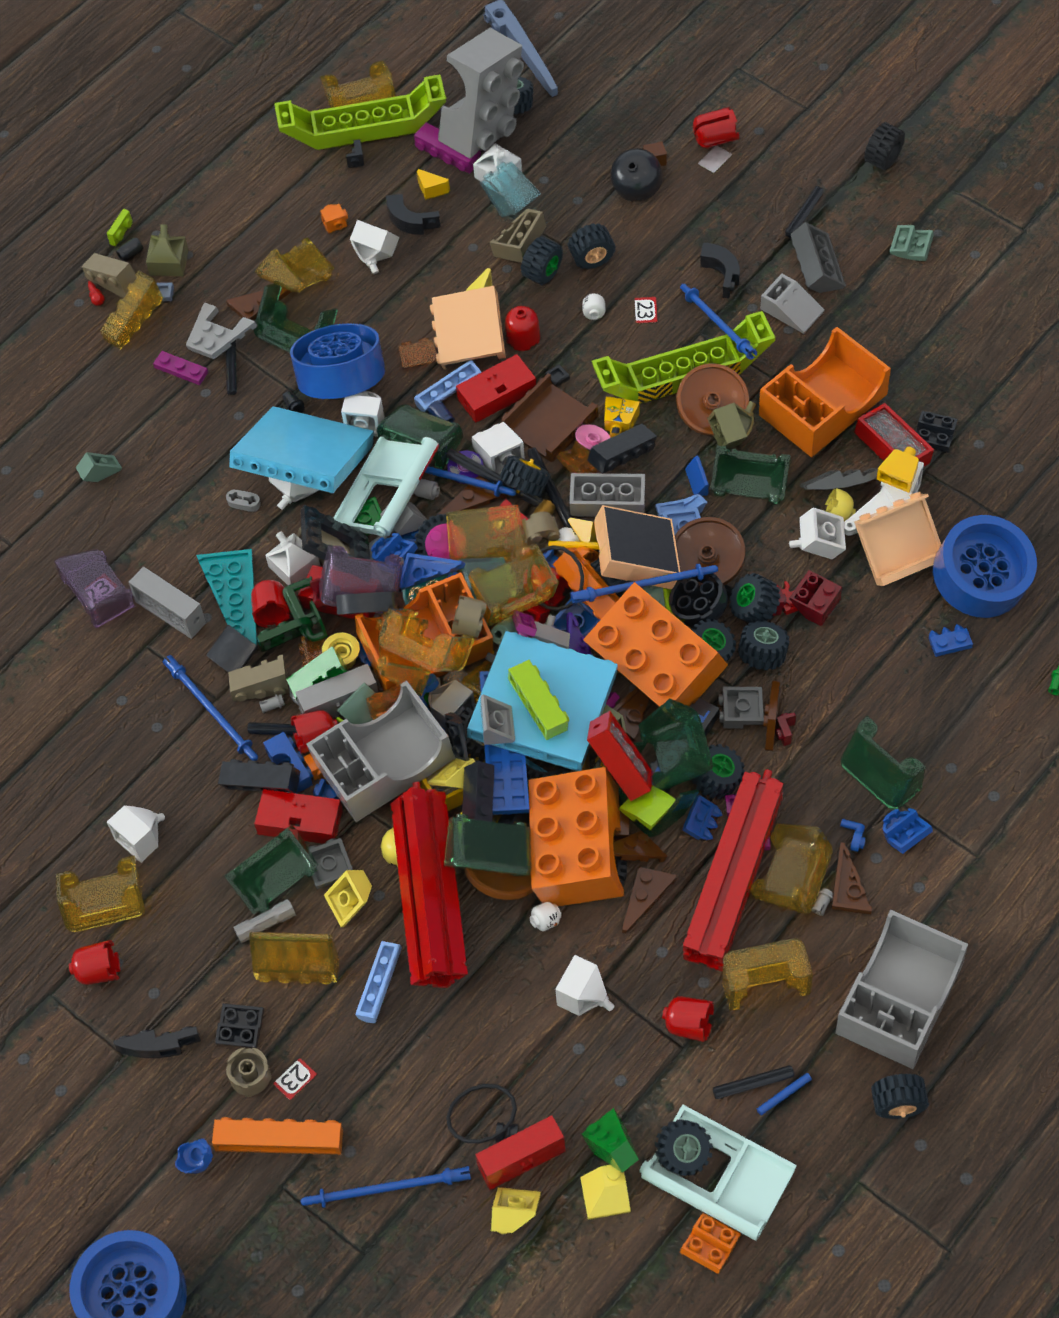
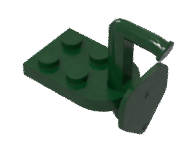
(299, 626)

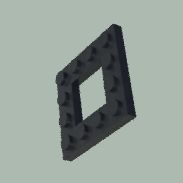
(313, 522)

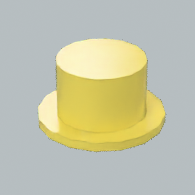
(345, 645)

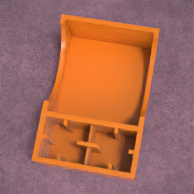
(827, 395)
(438, 606)
(655, 649)
(573, 837)

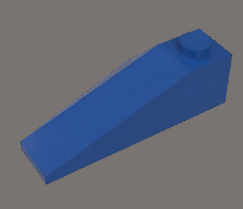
(582, 613)

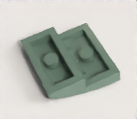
(911, 243)
(355, 707)

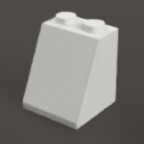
(496, 445)

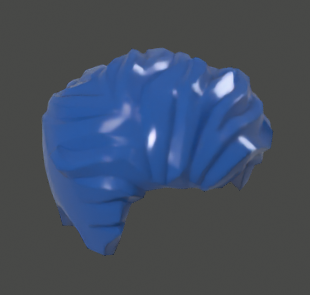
(194, 1156)

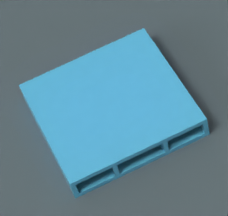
(301, 449)
(577, 681)

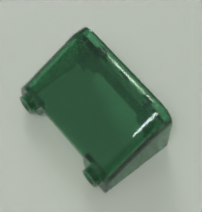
(412, 425)
(750, 474)
(678, 744)
(878, 771)
(488, 846)
(272, 870)

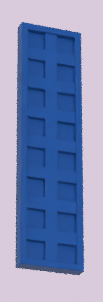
(510, 776)

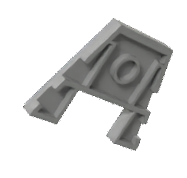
(214, 339)

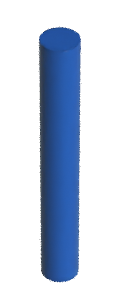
(784, 1094)

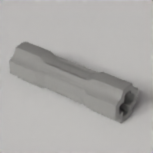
(278, 914)

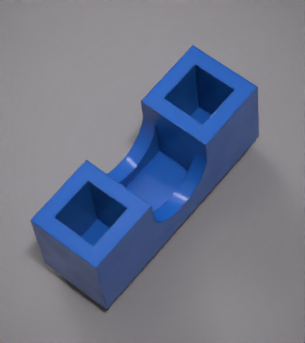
(281, 750)

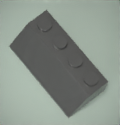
(817, 259)

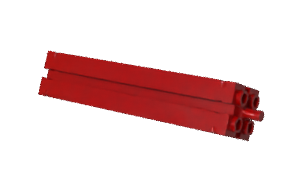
(733, 870)
(428, 888)

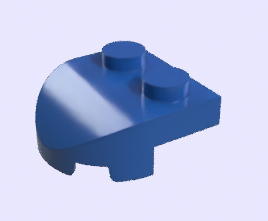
(392, 545)
(904, 829)

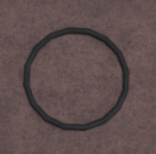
(580, 570)
(479, 1141)

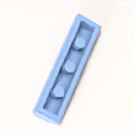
(446, 386)
(378, 982)

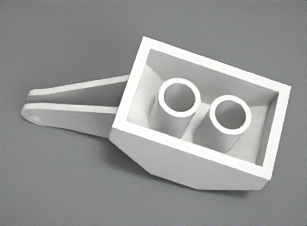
(885, 497)

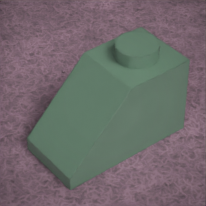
(97, 467)

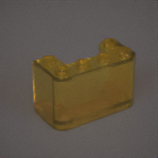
(402, 637)
(766, 964)

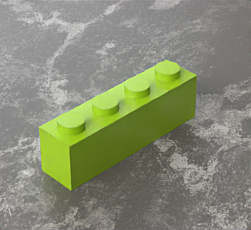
(538, 699)

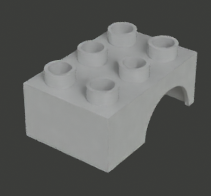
(490, 77)
(381, 757)
(901, 989)

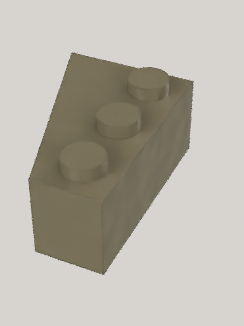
(519, 236)
(259, 681)

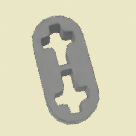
(243, 500)

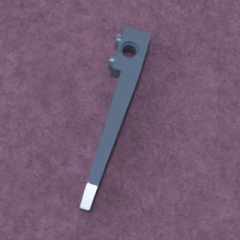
(505, 22)

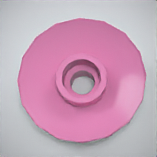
(591, 435)

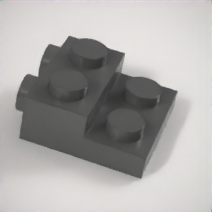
(741, 706)
(331, 862)

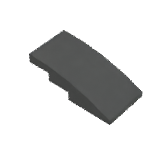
(836, 479)

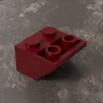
(816, 597)

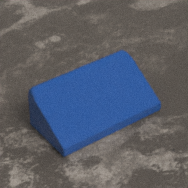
(697, 477)

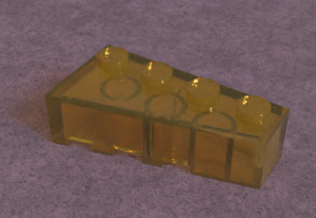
(132, 310)

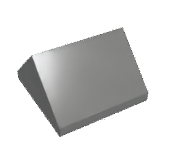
(409, 520)
(496, 721)

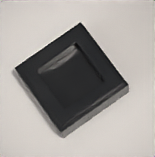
(558, 375)

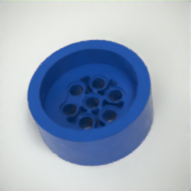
(337, 361)
(1007, 549)
(128, 1253)

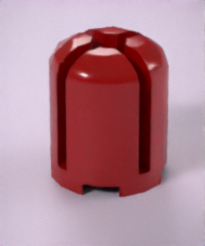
(715, 128)

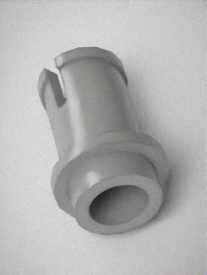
(272, 703)
(822, 902)

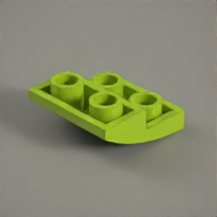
(649, 807)

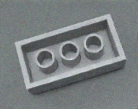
(593, 490)

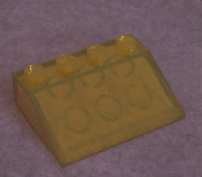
(486, 533)
(294, 957)

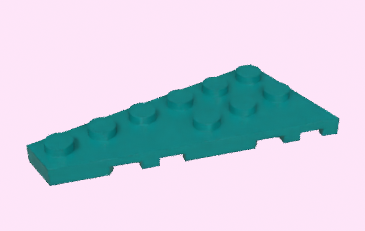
(232, 582)

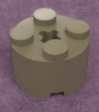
(541, 529)
(468, 616)
(249, 1082)

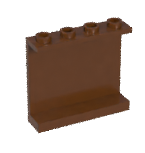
(548, 418)

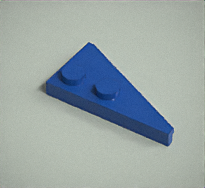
(424, 568)

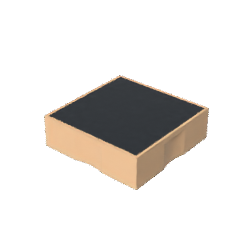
(635, 545)

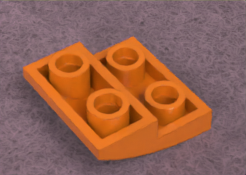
(710, 1243)

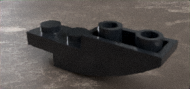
(148, 1045)

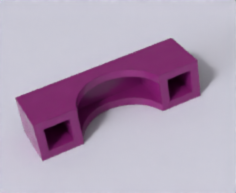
(427, 140)

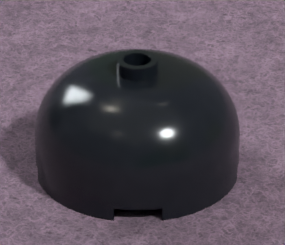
(636, 174)
(696, 602)

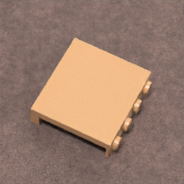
(467, 326)
(899, 539)

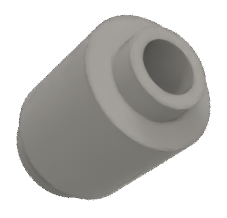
(427, 489)

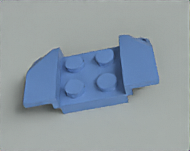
(682, 510)

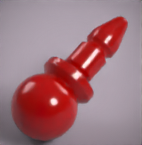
(96, 296)

